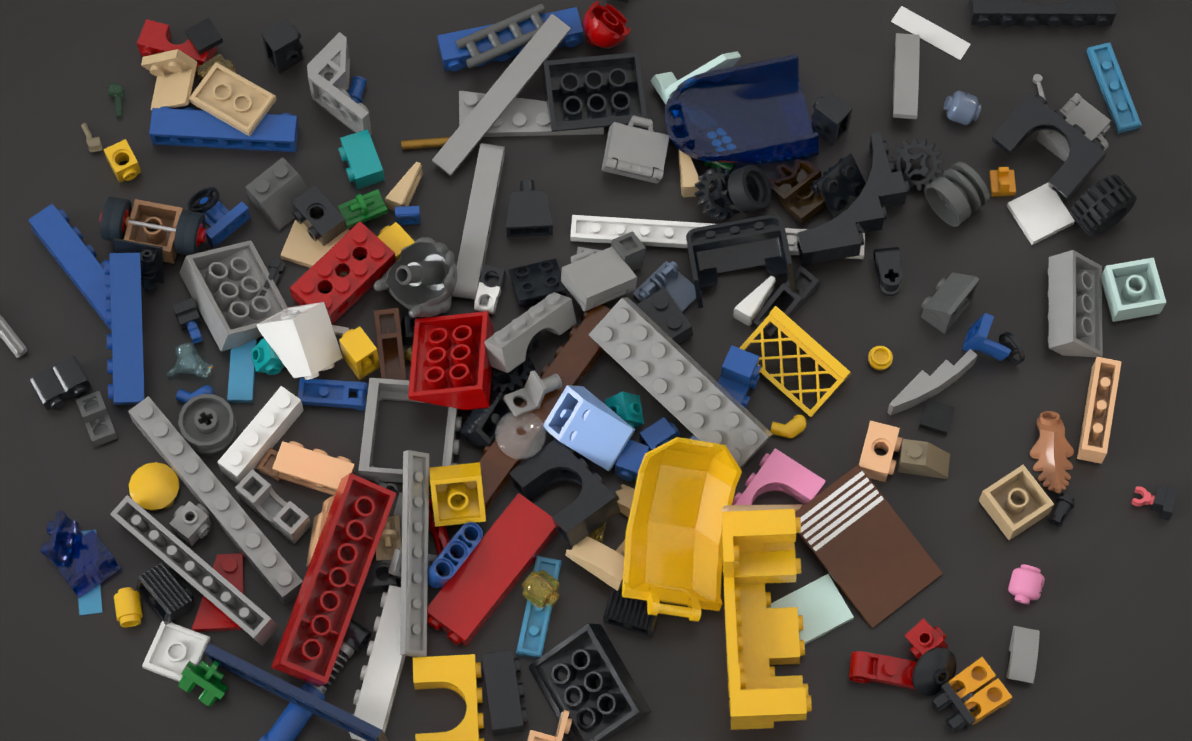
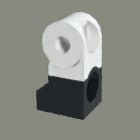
(489, 288)

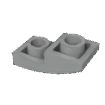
(1024, 654)

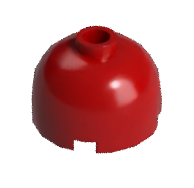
(604, 26)

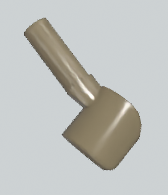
(94, 144)

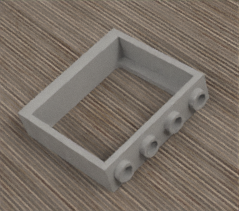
(397, 390)

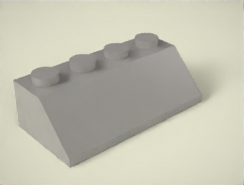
(1075, 305)

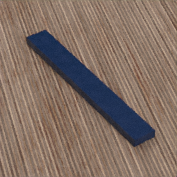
(295, 695)

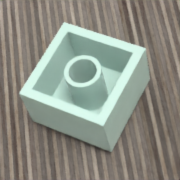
(1133, 289)

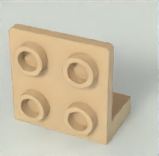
(174, 77)

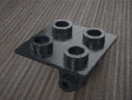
(840, 185)
(150, 261)
(537, 281)

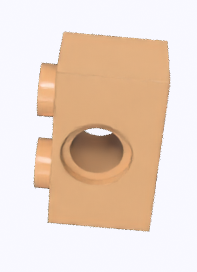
(882, 437)

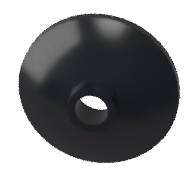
(933, 670)

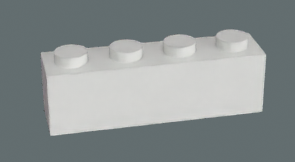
(261, 435)

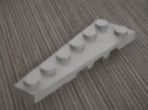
(521, 118)

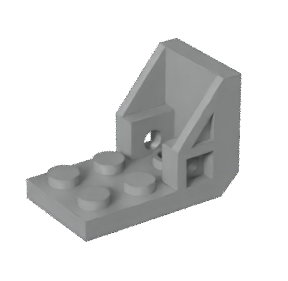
(330, 85)

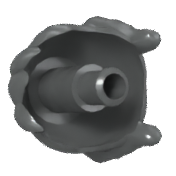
(422, 278)

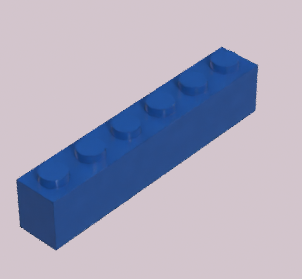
(455, 59)
(202, 129)
(73, 256)
(126, 328)

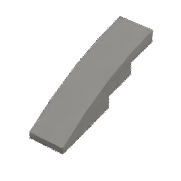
(906, 76)
(925, 386)

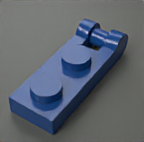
(333, 393)

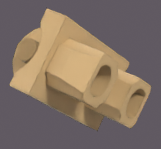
(389, 539)

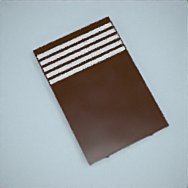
(865, 546)

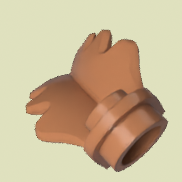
(1052, 452)

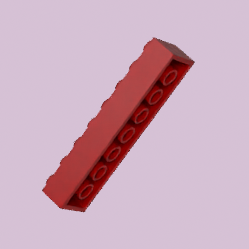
(334, 580)

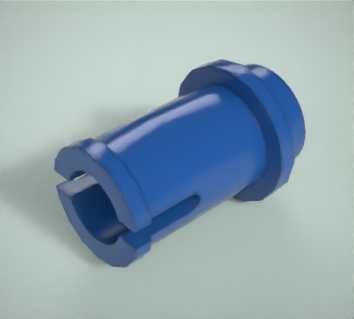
(356, 88)

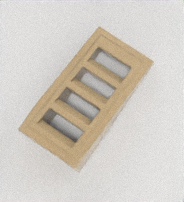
(688, 175)
(405, 188)

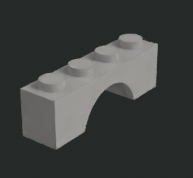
(509, 345)

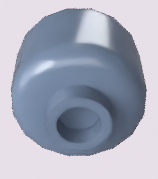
(962, 107)

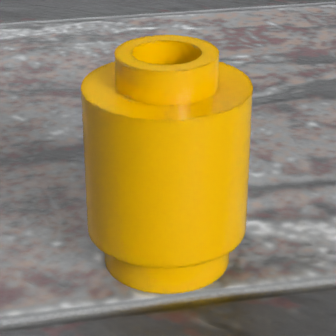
(128, 607)

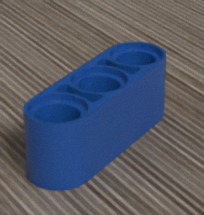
(461, 547)

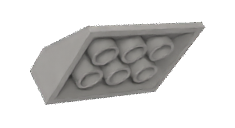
(227, 292)

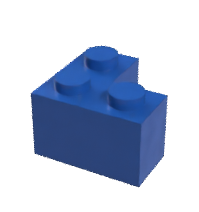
(740, 374)

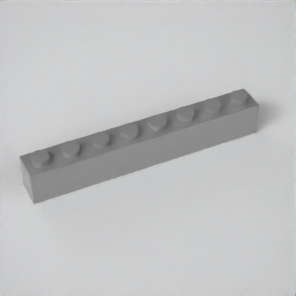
(195, 570)

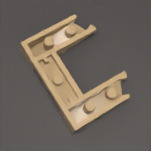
(599, 558)

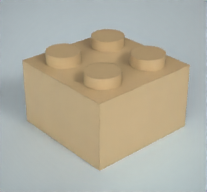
(1016, 502)

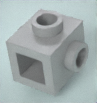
(191, 522)

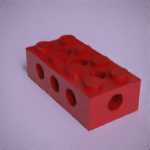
(342, 259)

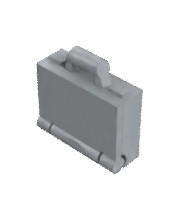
(1084, 115)
(635, 151)
(597, 277)

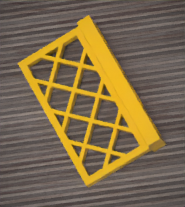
(810, 347)

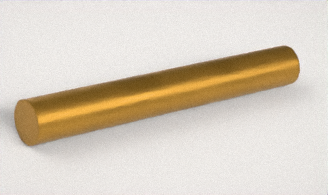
(423, 143)

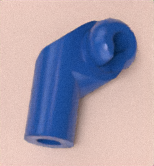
(184, 396)

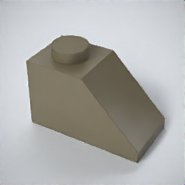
(923, 459)

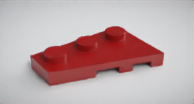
(210, 617)

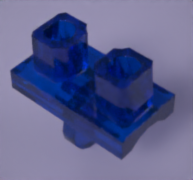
(63, 535)

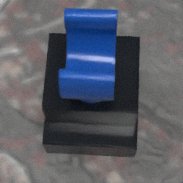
(188, 318)

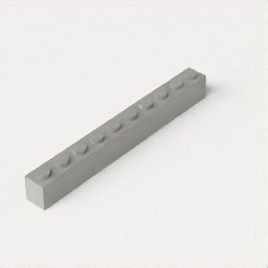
(216, 500)

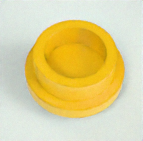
(880, 357)

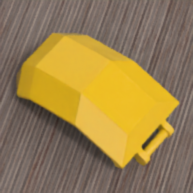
(676, 527)

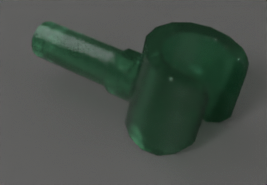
(116, 90)

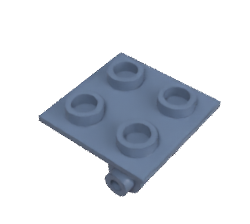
(676, 284)

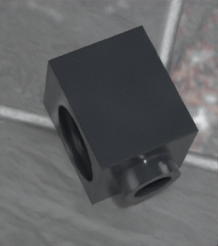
(374, 585)

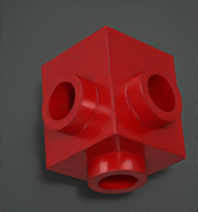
(924, 638)

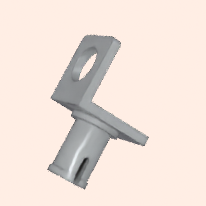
(533, 392)

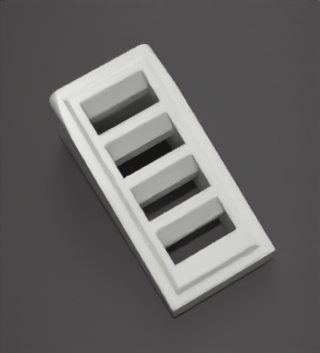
(754, 302)

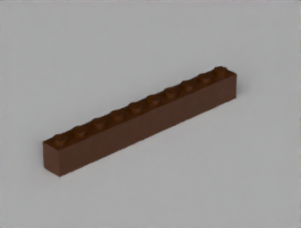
(572, 365)

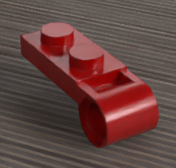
(881, 668)

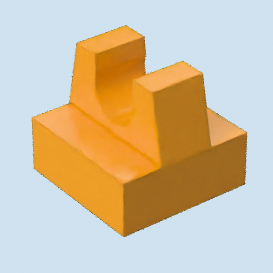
(1002, 182)

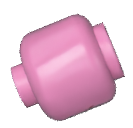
(1026, 584)

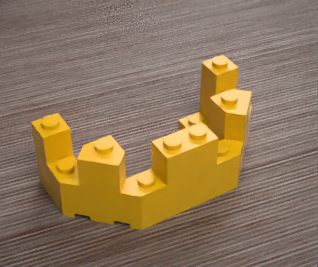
(756, 552)

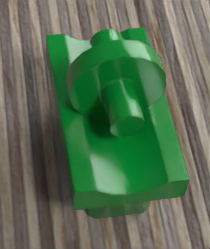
(363, 208)
(206, 677)

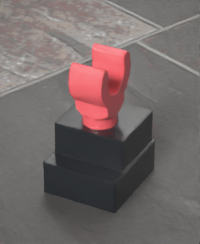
(1161, 501)

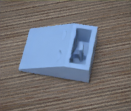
(588, 426)

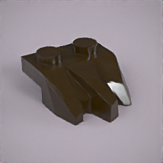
(795, 189)

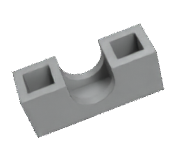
(263, 500)

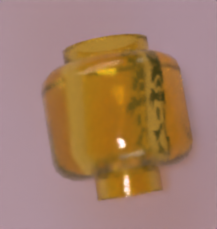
(541, 589)

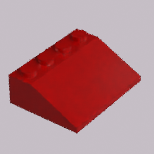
(452, 361)

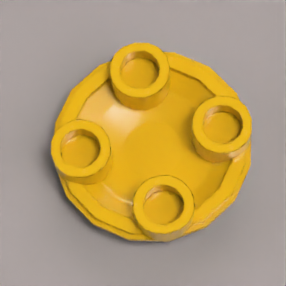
(154, 486)

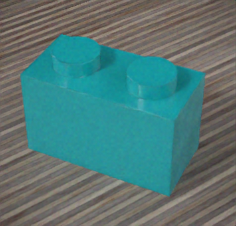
(362, 159)

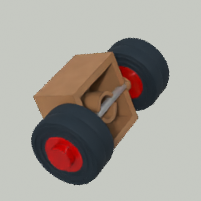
(154, 224)

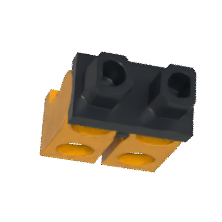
(965, 702)

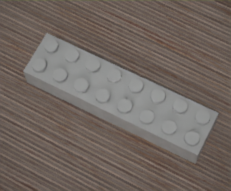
(678, 381)

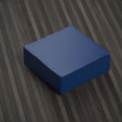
(408, 215)

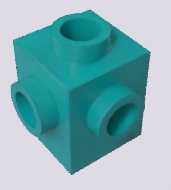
(266, 359)
(627, 407)

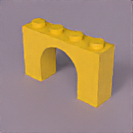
(457, 674)

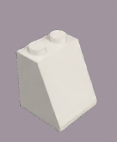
(302, 339)

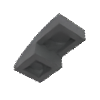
(96, 418)

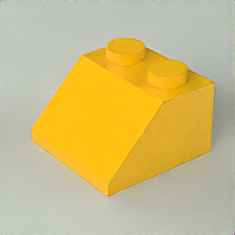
(457, 494)

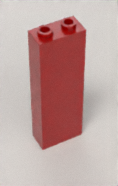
(491, 571)

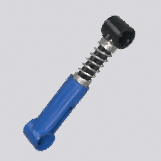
(294, 717)

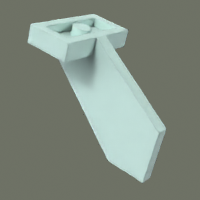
(667, 83)

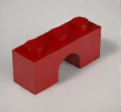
(156, 39)

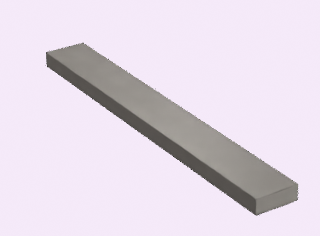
(501, 95)
(414, 554)

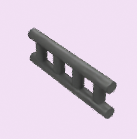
(498, 48)

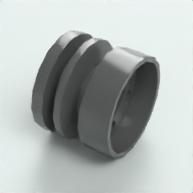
(957, 194)

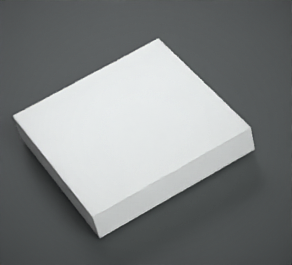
(1040, 213)
(174, 649)

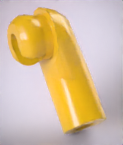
(791, 428)

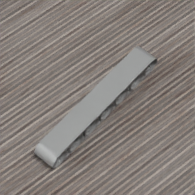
(479, 220)

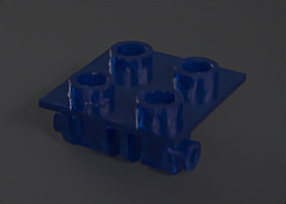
(88, 564)

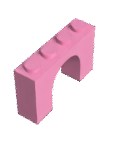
(781, 474)

